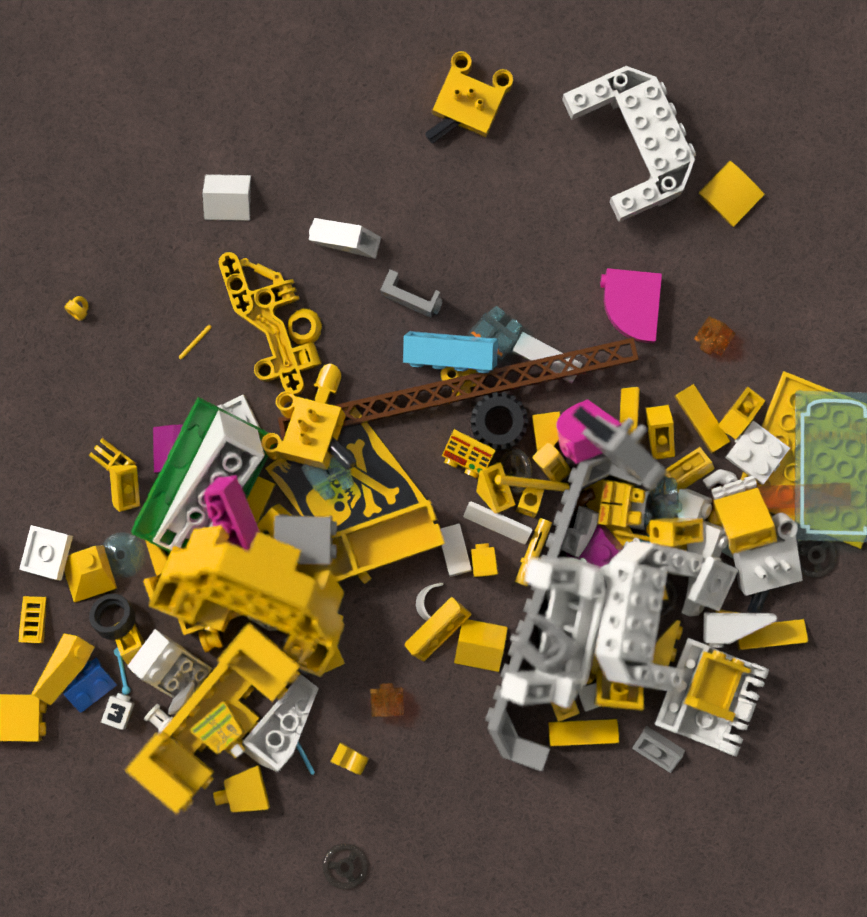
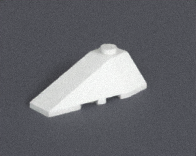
(278, 732)

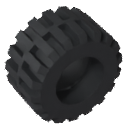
(505, 402)

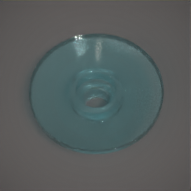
(133, 551)

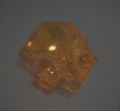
(714, 336)
(387, 701)

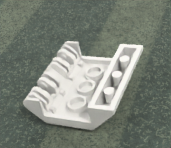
(700, 724)

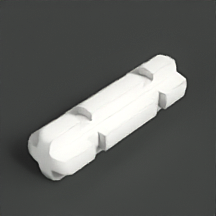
(734, 487)

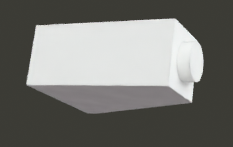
(344, 237)

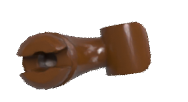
(583, 498)

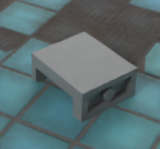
(407, 299)
(310, 535)

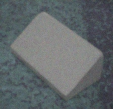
(658, 749)

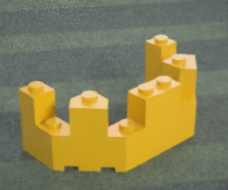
(258, 586)
(168, 760)

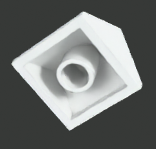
(226, 197)

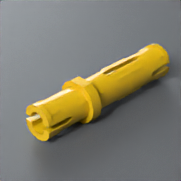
(543, 526)

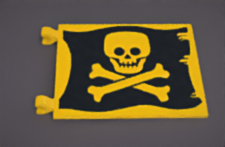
(377, 477)

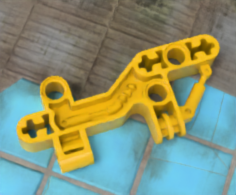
(284, 358)

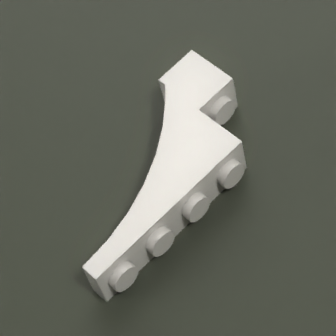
(714, 538)

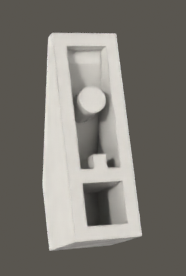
(728, 627)

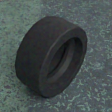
(118, 630)

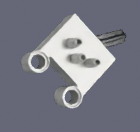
(769, 564)

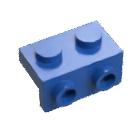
(89, 685)

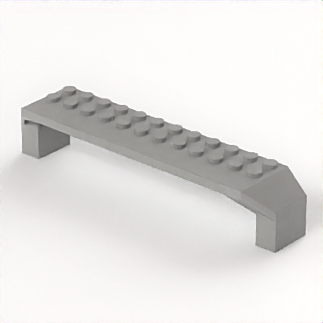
(500, 726)

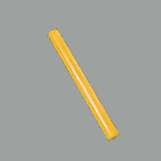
(531, 483)

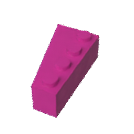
(229, 508)

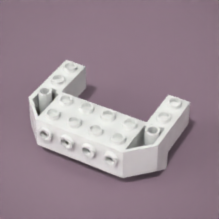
(653, 129)
(575, 609)
(633, 613)

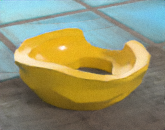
(315, 330)

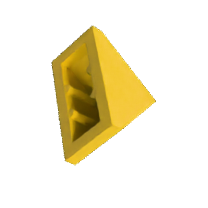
(496, 496)

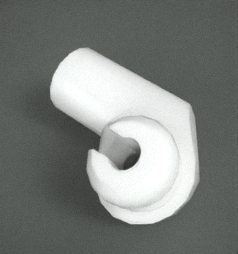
(720, 476)

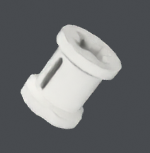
(156, 711)

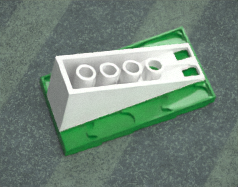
(207, 448)

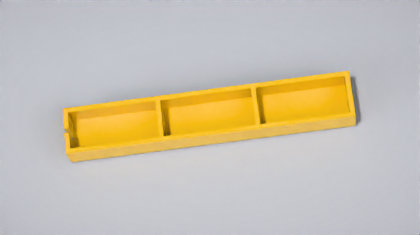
(371, 546)

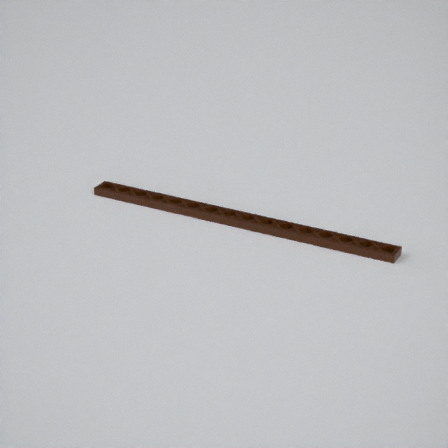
(479, 384)

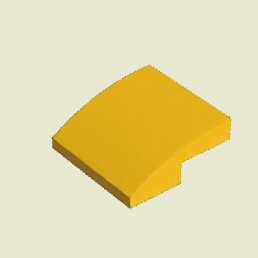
(731, 193)

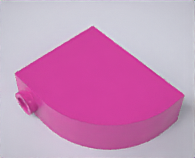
(632, 302)
(570, 432)

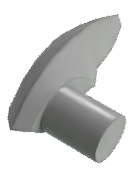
(181, 699)

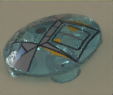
(665, 499)

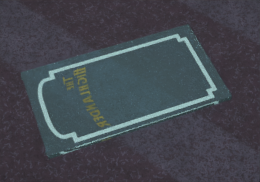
(831, 466)

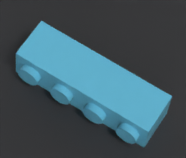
(450, 351)

